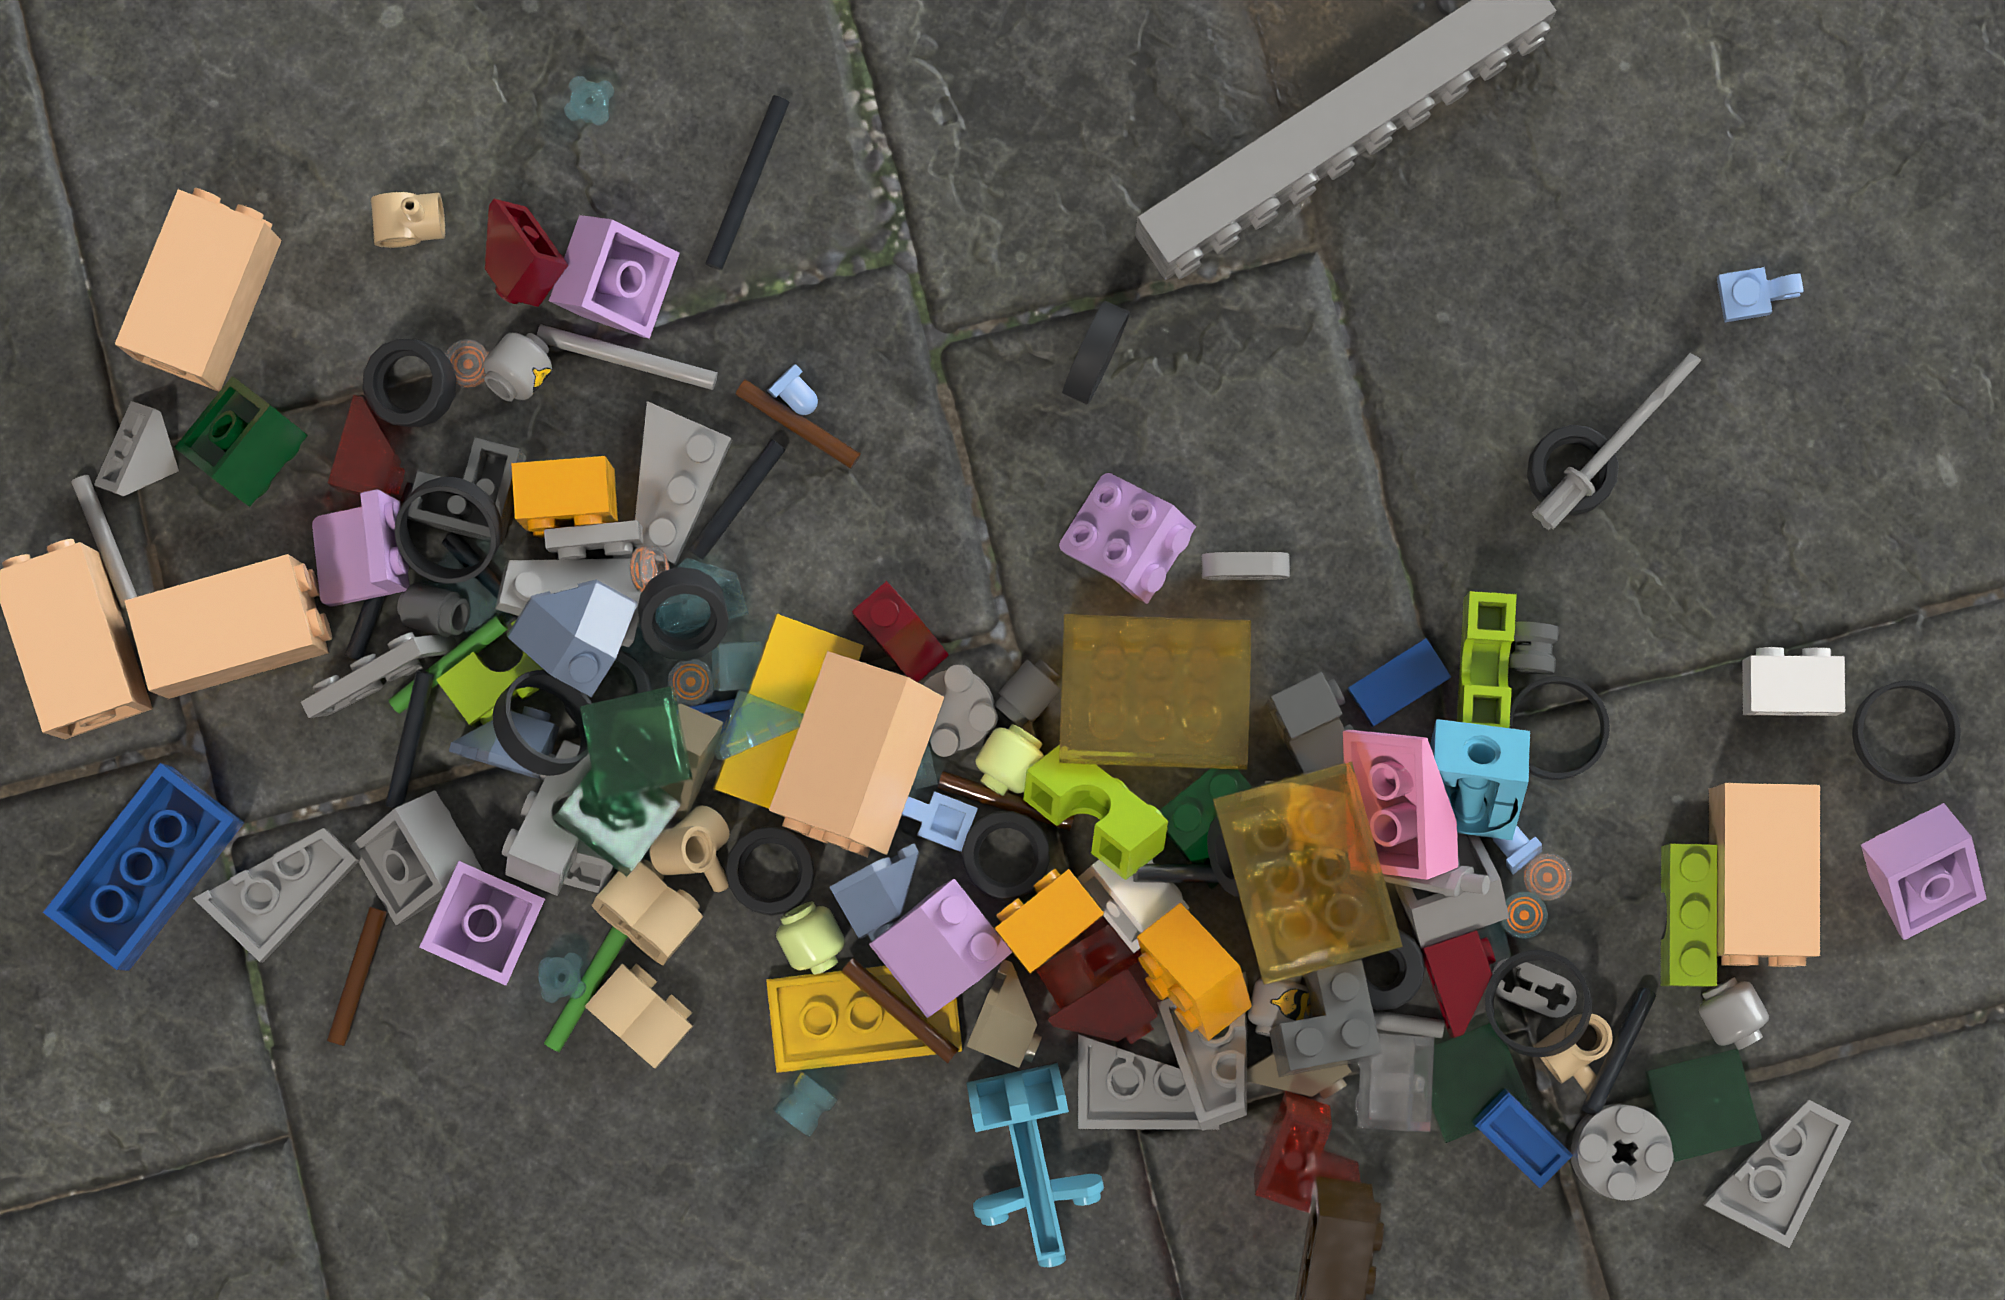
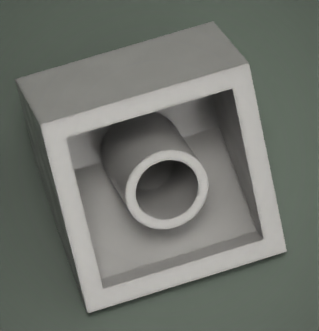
(412, 855)
(1442, 917)

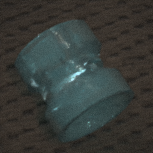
(805, 1104)

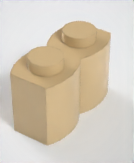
(648, 911)
(640, 1015)

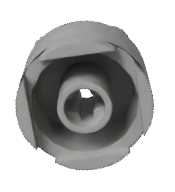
(1648, 1154)

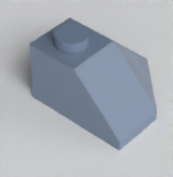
(575, 632)
(484, 746)
(877, 892)

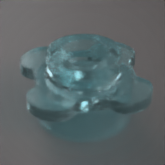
(595, 112)
(549, 974)

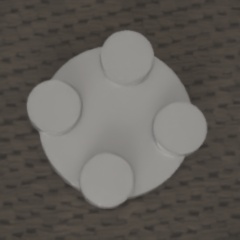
(965, 712)

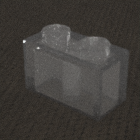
(1397, 1085)

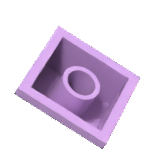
(614, 276)
(1925, 870)
(482, 923)
(940, 947)

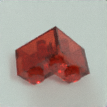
(1297, 1155)

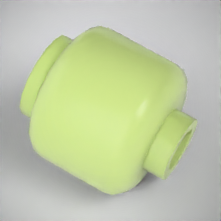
(1007, 758)
(810, 938)

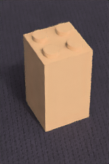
(199, 288)
(228, 626)
(71, 640)
(856, 755)
(1766, 872)

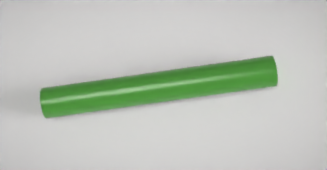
(474, 643)
(592, 980)

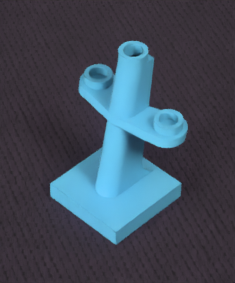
(1018, 1101)

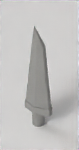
(1450, 883)

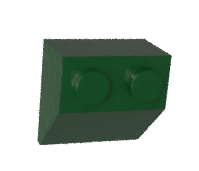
(241, 441)
(1194, 810)

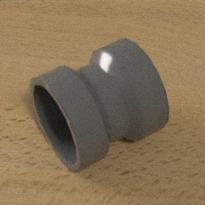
(1534, 648)

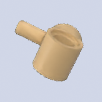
(407, 218)
(693, 847)
(1574, 1060)

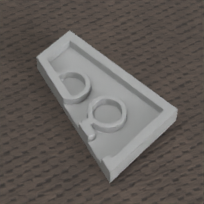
(675, 477)
(532, 577)
(365, 680)
(275, 896)
(1213, 1068)
(1130, 1091)
(1783, 1174)

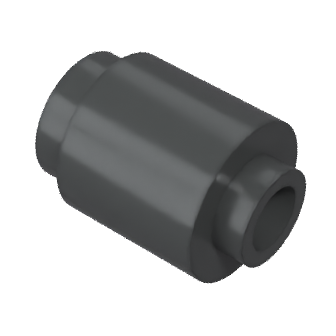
(433, 610)
(1028, 692)

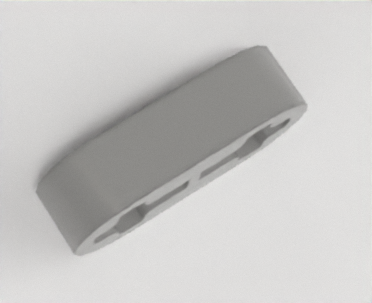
(1245, 566)
(1532, 1001)

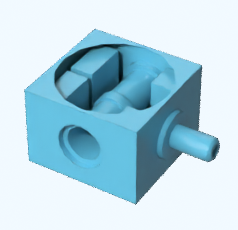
(1483, 775)

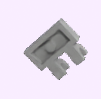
(614, 538)

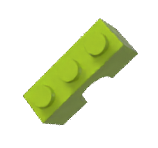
(1484, 658)
(476, 687)
(1128, 828)
(1691, 927)

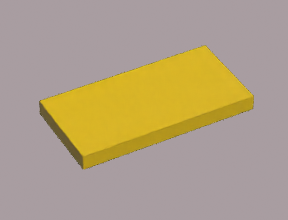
(785, 677)
(835, 1023)

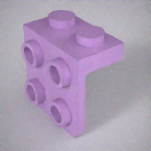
(1127, 535)
(359, 551)

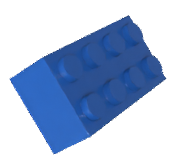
(143, 867)

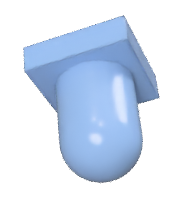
(794, 391)
(1519, 850)

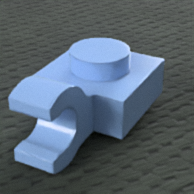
(1750, 294)
(943, 819)

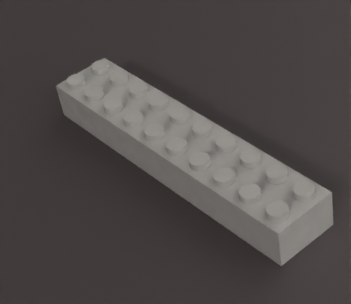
(1337, 129)

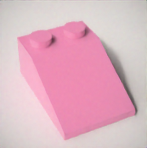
(1404, 803)

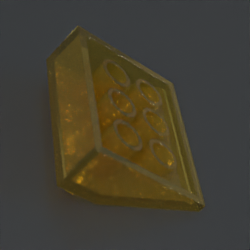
(1155, 691)
(1307, 872)

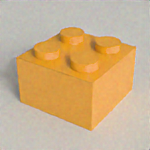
(564, 493)
(1047, 920)
(1193, 972)

